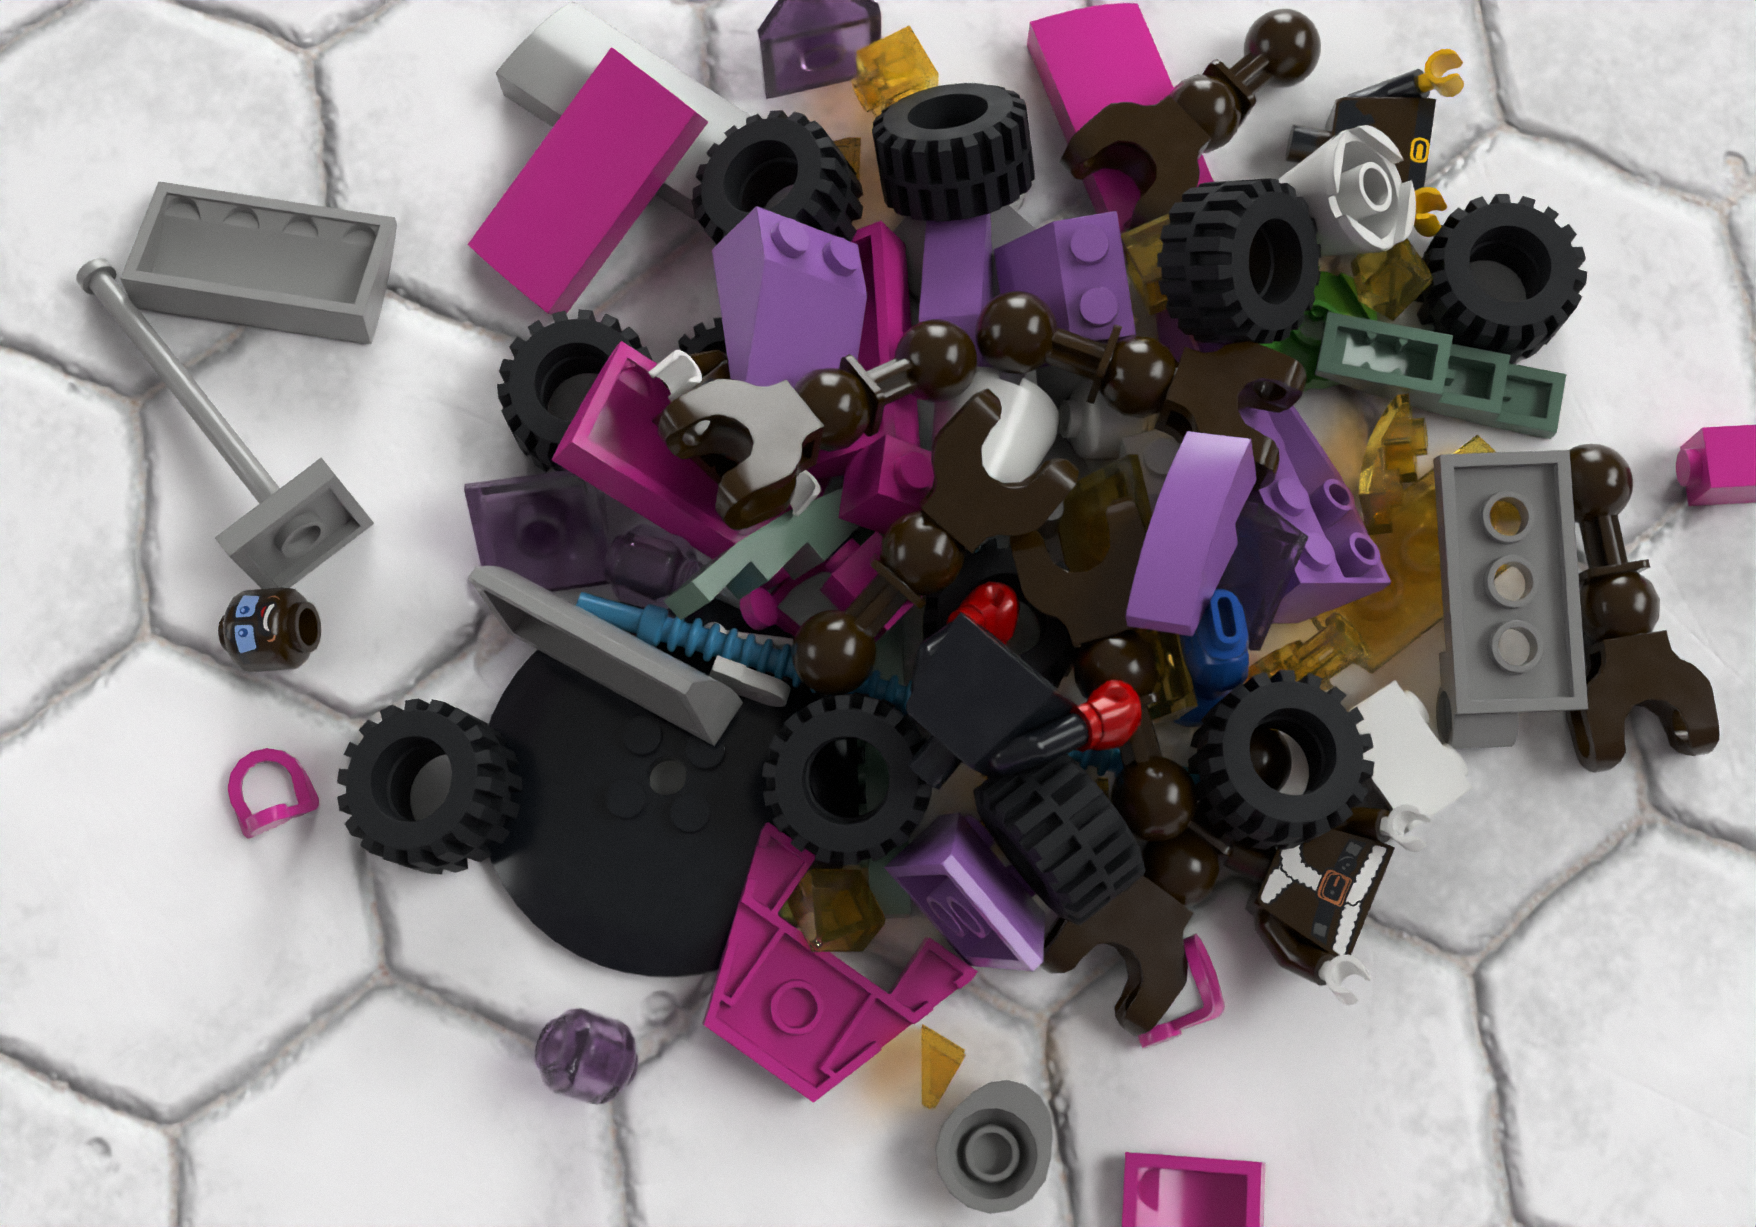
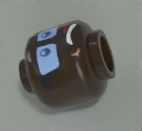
(269, 629)

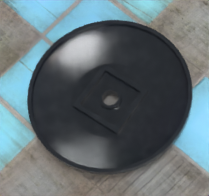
(607, 859)

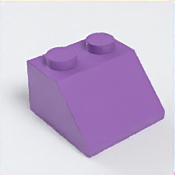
(1076, 271)

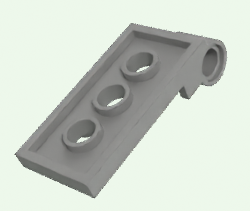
(1478, 688)

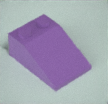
(787, 298)
(971, 894)

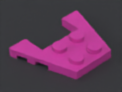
(804, 1009)

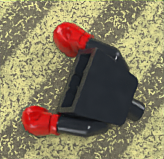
(994, 706)

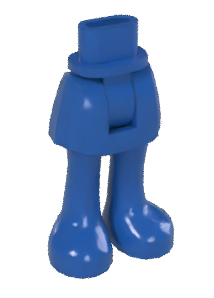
(1216, 654)

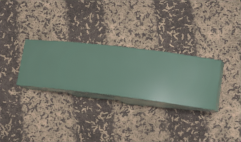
(1440, 375)
(785, 542)

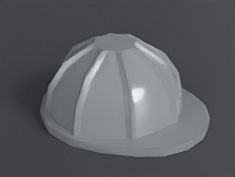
(996, 1147)

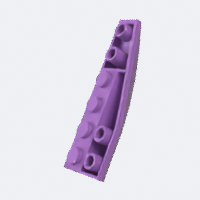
(1308, 491)

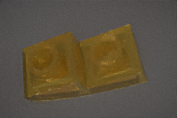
(1390, 462)

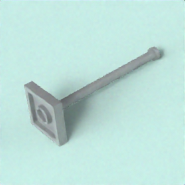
(293, 524)

